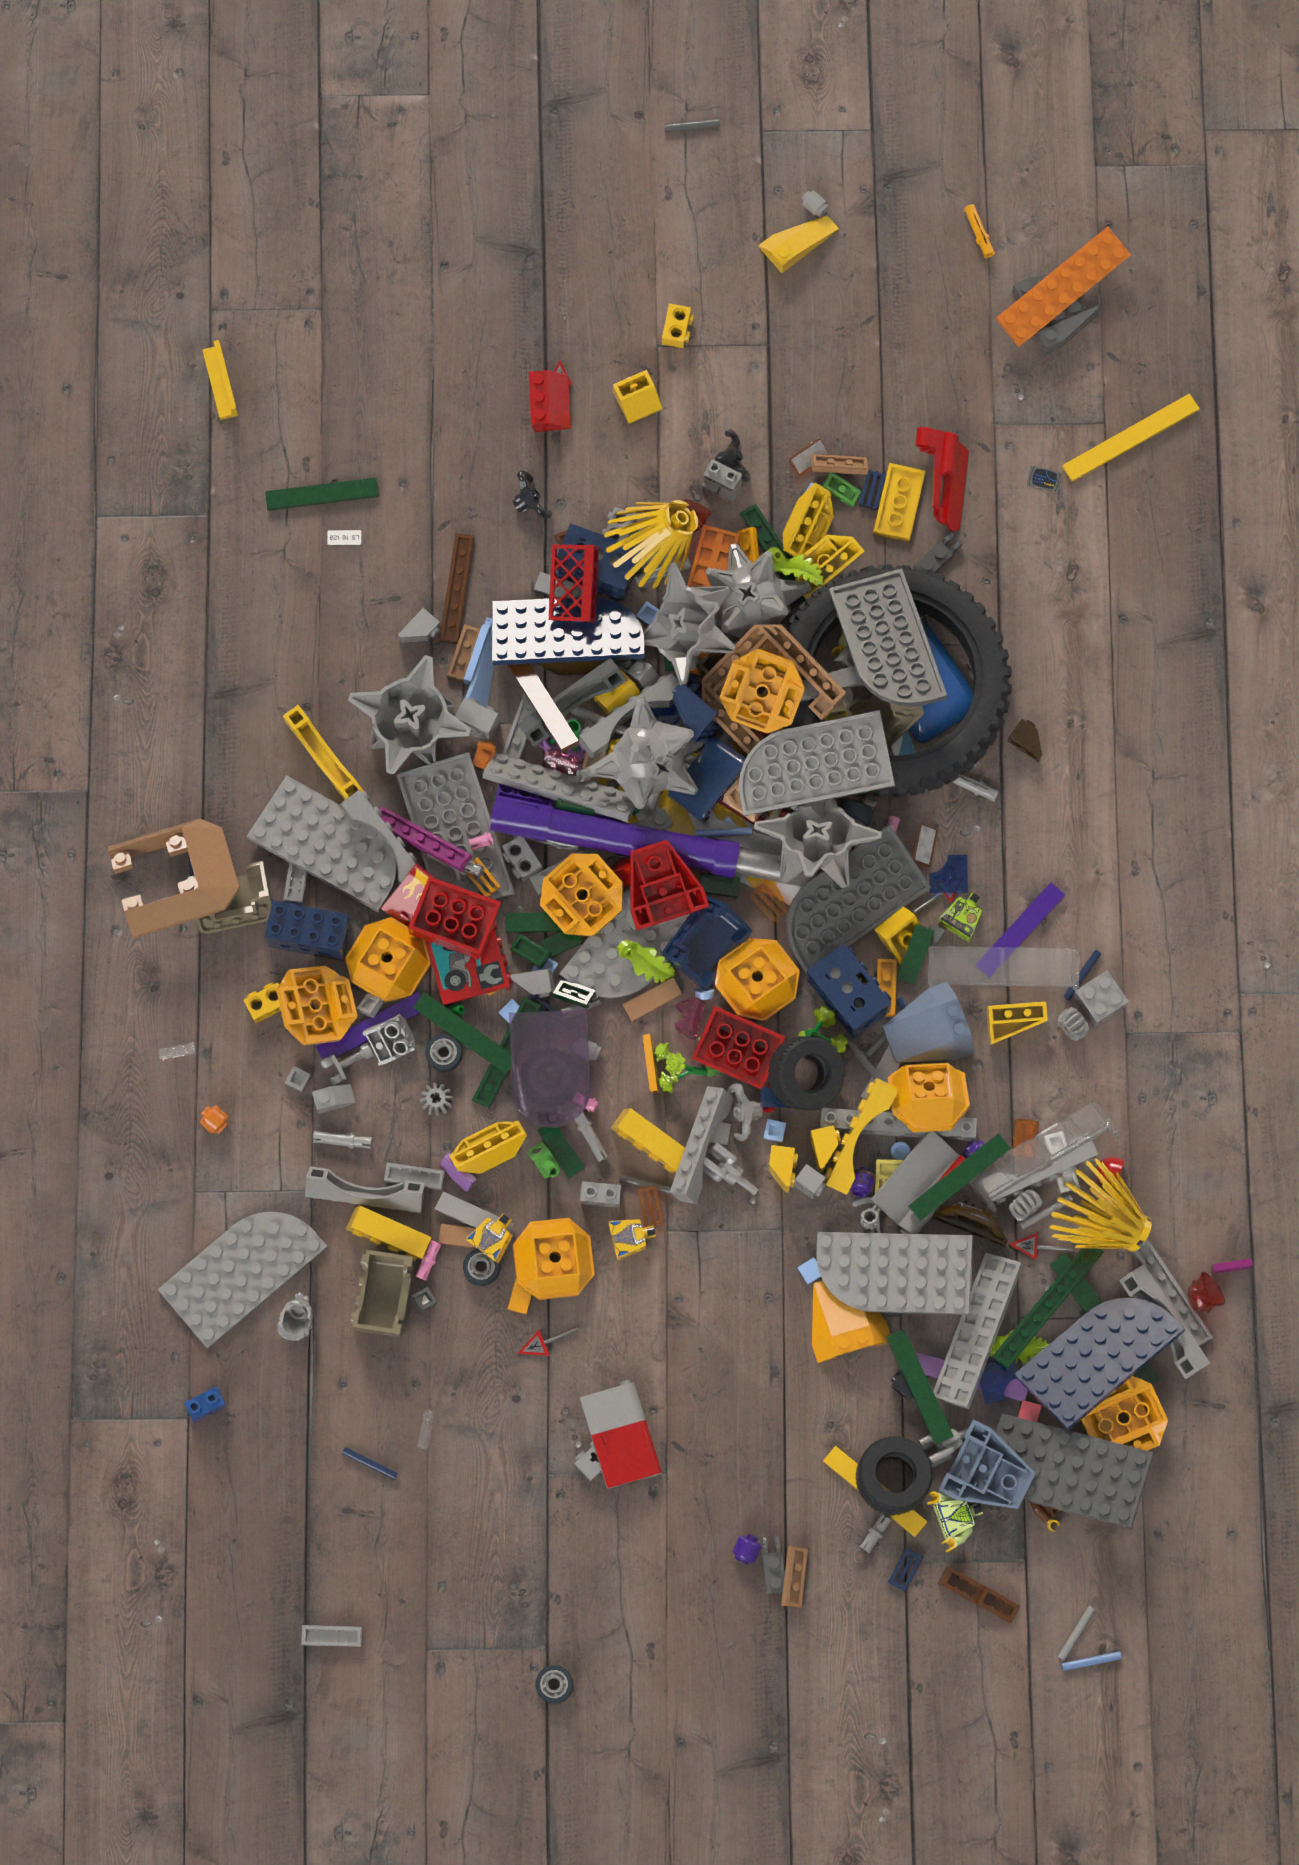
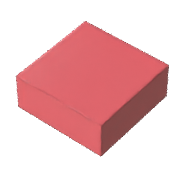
(1029, 1411)

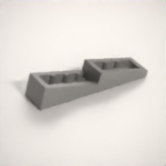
(464, 1211)

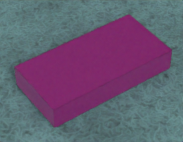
(1231, 1266)

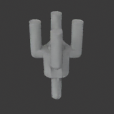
(726, 1169)
(945, 1448)

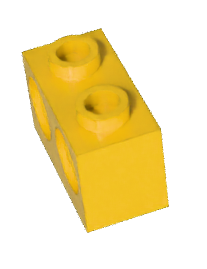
(673, 325)
(268, 1007)

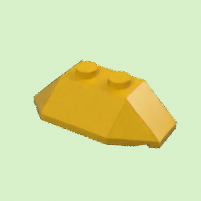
(808, 520)
(833, 556)
(488, 1147)

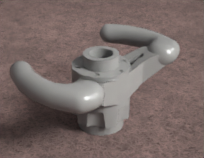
(744, 1111)
(870, 1214)

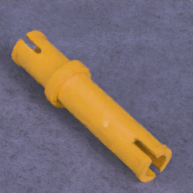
(982, 238)

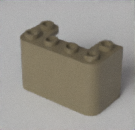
(383, 1293)

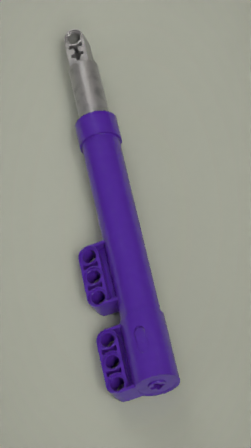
(533, 817)

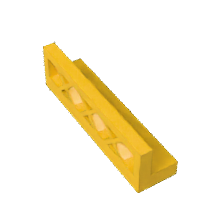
(220, 381)

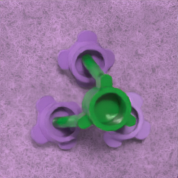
(577, 751)

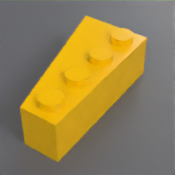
(649, 1139)
(388, 1233)

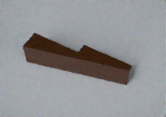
(978, 1594)

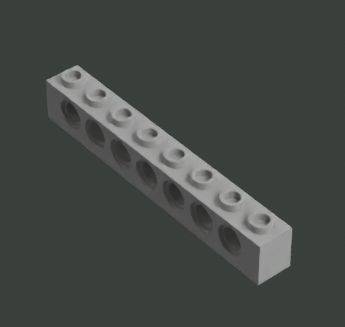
(890, 1125)

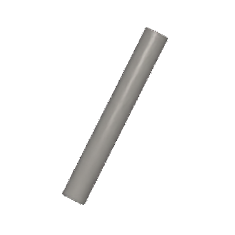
(1043, 1213)
(1076, 1633)

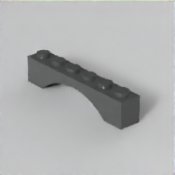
(598, 681)

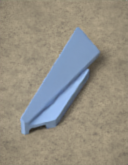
(481, 667)

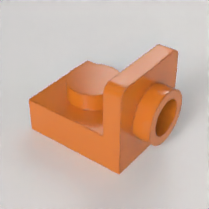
(484, 754)

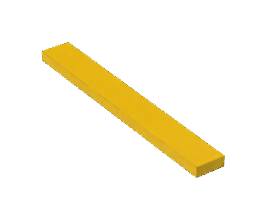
(1130, 437)

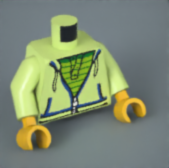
(954, 1518)

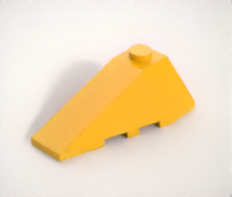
(794, 243)

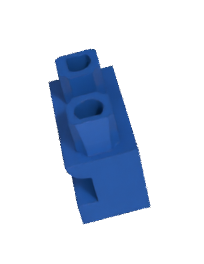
(205, 1403)

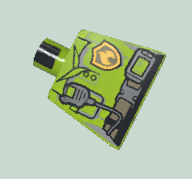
(962, 916)

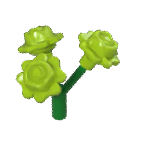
(675, 1065)

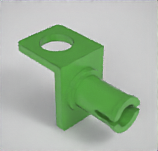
(544, 1160)

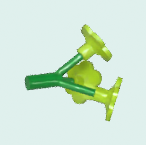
(825, 1018)

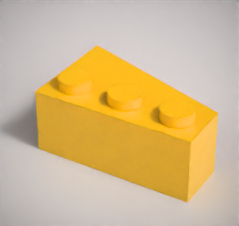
(1013, 1018)

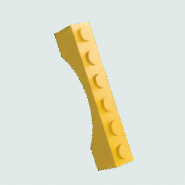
(321, 753)
(877, 1101)

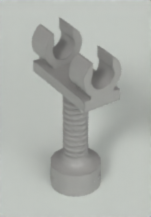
(365, 1052)

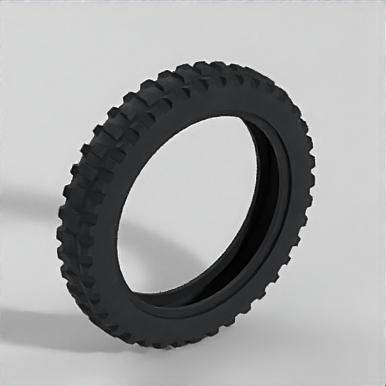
(986, 656)

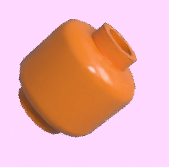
(214, 1119)

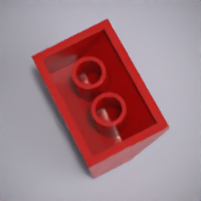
(549, 401)

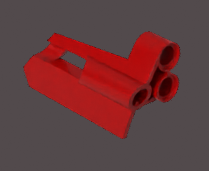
(950, 462)

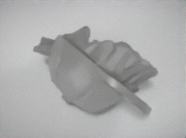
(296, 1318)

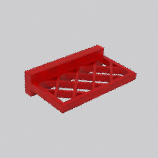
(589, 580)

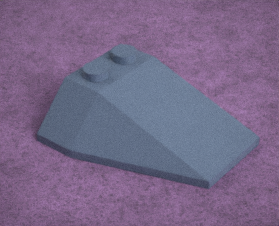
(930, 1028)
(987, 1471)

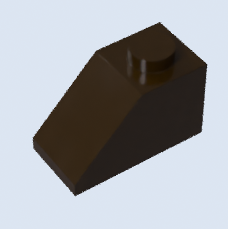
(1026, 739)

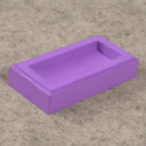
(463, 1179)

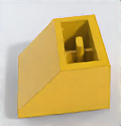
(637, 397)
(781, 1164)

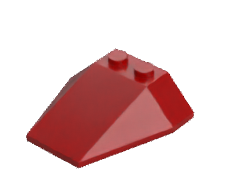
(662, 886)

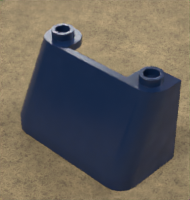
(695, 712)
(713, 774)
(704, 941)

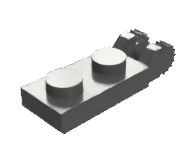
(938, 555)
(773, 1567)

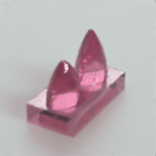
(693, 1010)

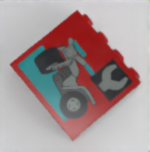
(467, 977)

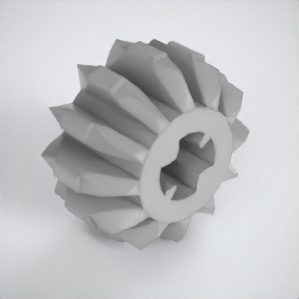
(1073, 1024)
(433, 1093)
(1025, 1205)

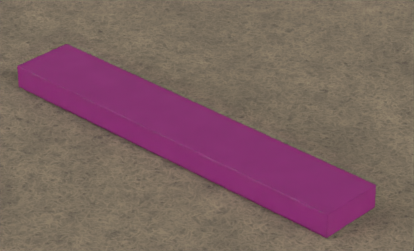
(426, 841)

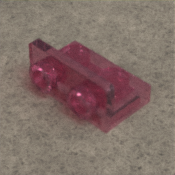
(557, 761)

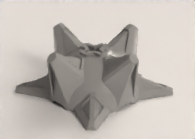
(756, 592)
(687, 624)
(404, 702)
(649, 759)
(817, 838)

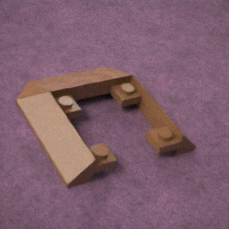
(779, 642)
(200, 896)

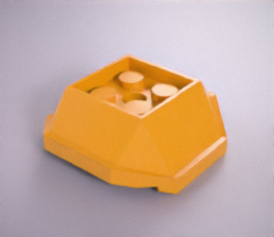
(757, 710)
(562, 892)
(392, 979)
(329, 995)
(762, 998)
(929, 1096)
(538, 1273)
(1144, 1413)

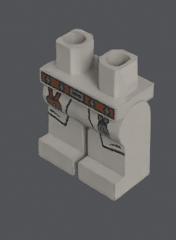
(721, 476)

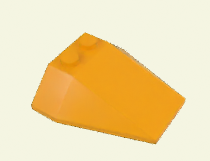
(841, 1328)

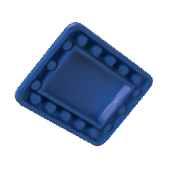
(948, 712)

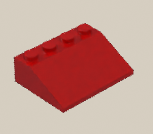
(454, 918)
(737, 1047)

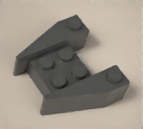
(1063, 326)

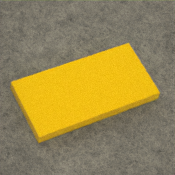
(899, 502)

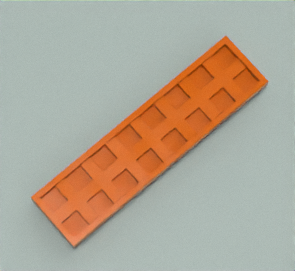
(1063, 286)
(710, 553)

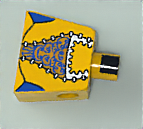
(492, 1237)
(629, 1237)

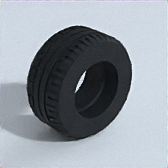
(829, 1078)
(905, 1451)

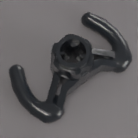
(732, 456)
(528, 497)

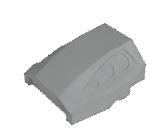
(390, 1039)

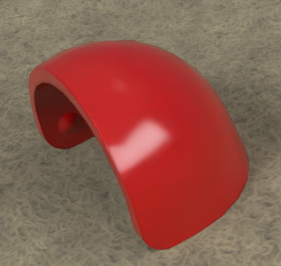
(1113, 1165)

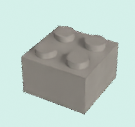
(481, 719)
(1101, 998)

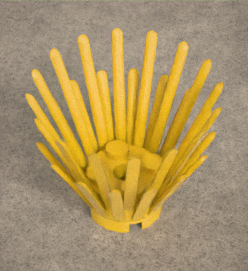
(669, 527)
(1116, 1221)

